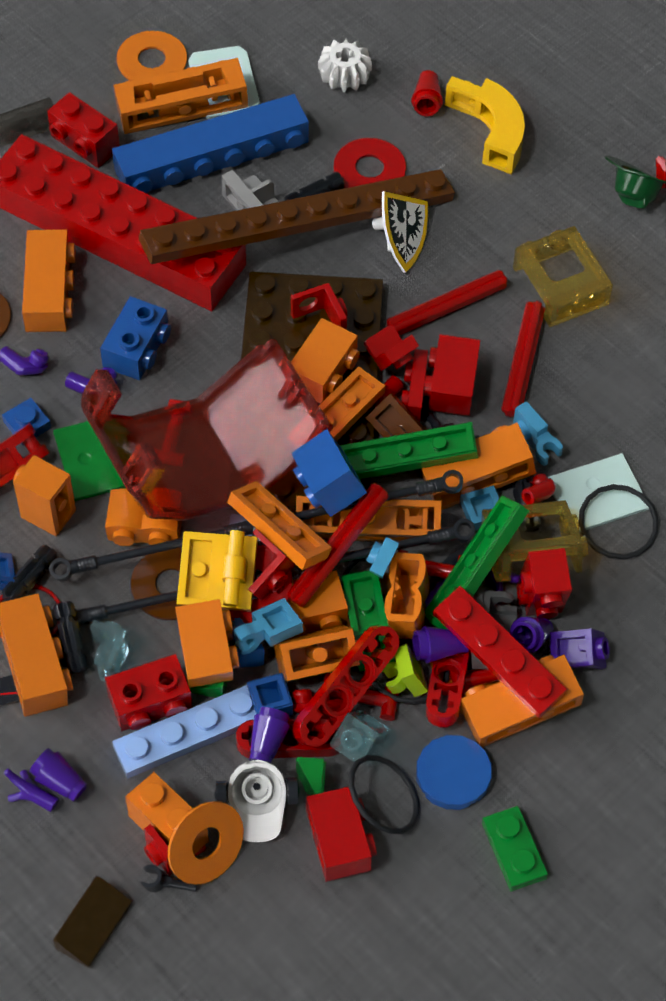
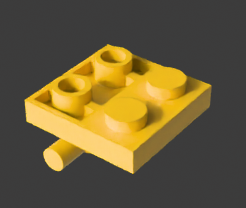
(217, 569)

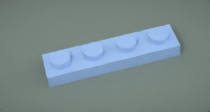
(184, 732)

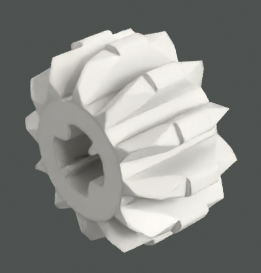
(345, 65)

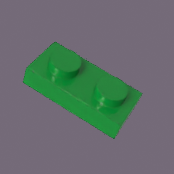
(514, 848)

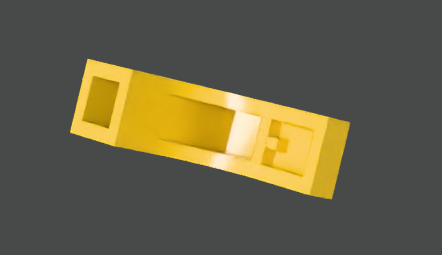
(499, 112)

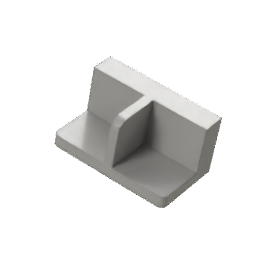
(248, 192)

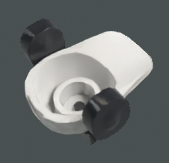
(259, 797)

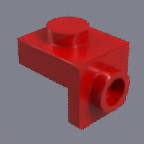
(388, 348)

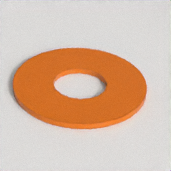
(134, 45)
(180, 847)

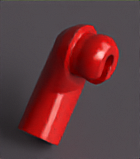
(541, 490)

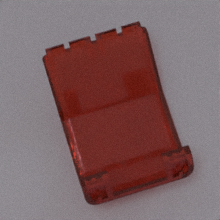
(198, 451)

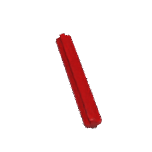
(448, 302)
(523, 357)
(340, 542)

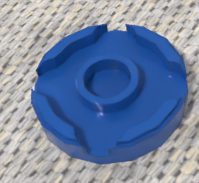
(453, 772)

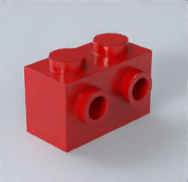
(83, 129)
(453, 374)
(544, 583)
(148, 693)
(339, 834)

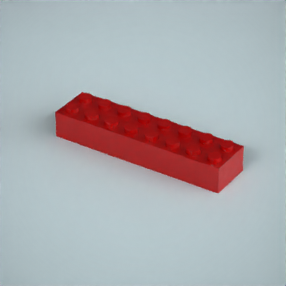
(107, 220)

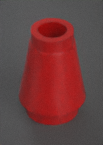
(427, 94)

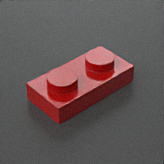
(415, 375)

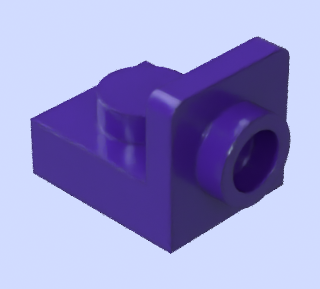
(581, 647)

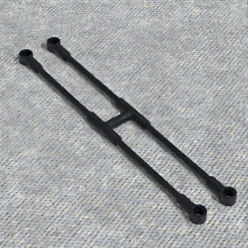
(92, 562)

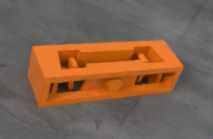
(181, 95)
(395, 519)

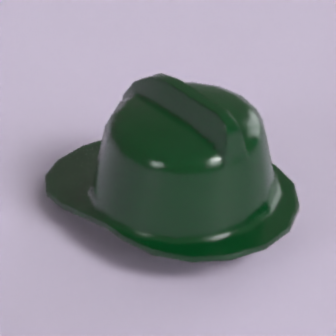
(634, 185)

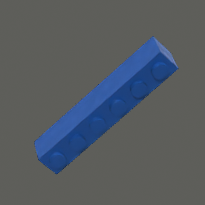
(212, 144)

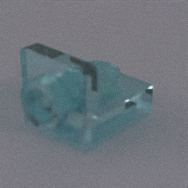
(112, 648)
(358, 735)

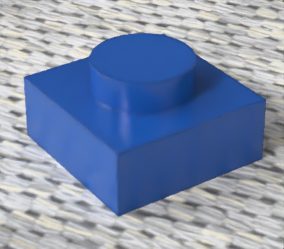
(26, 413)

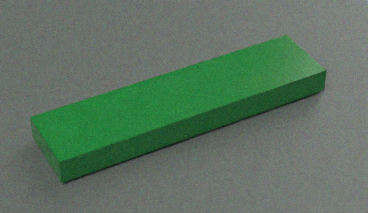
(412, 450)
(480, 553)

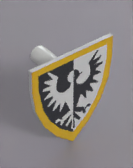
(404, 225)

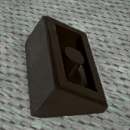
(91, 922)

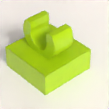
(408, 673)

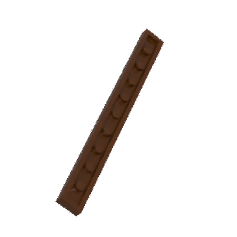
(287, 217)

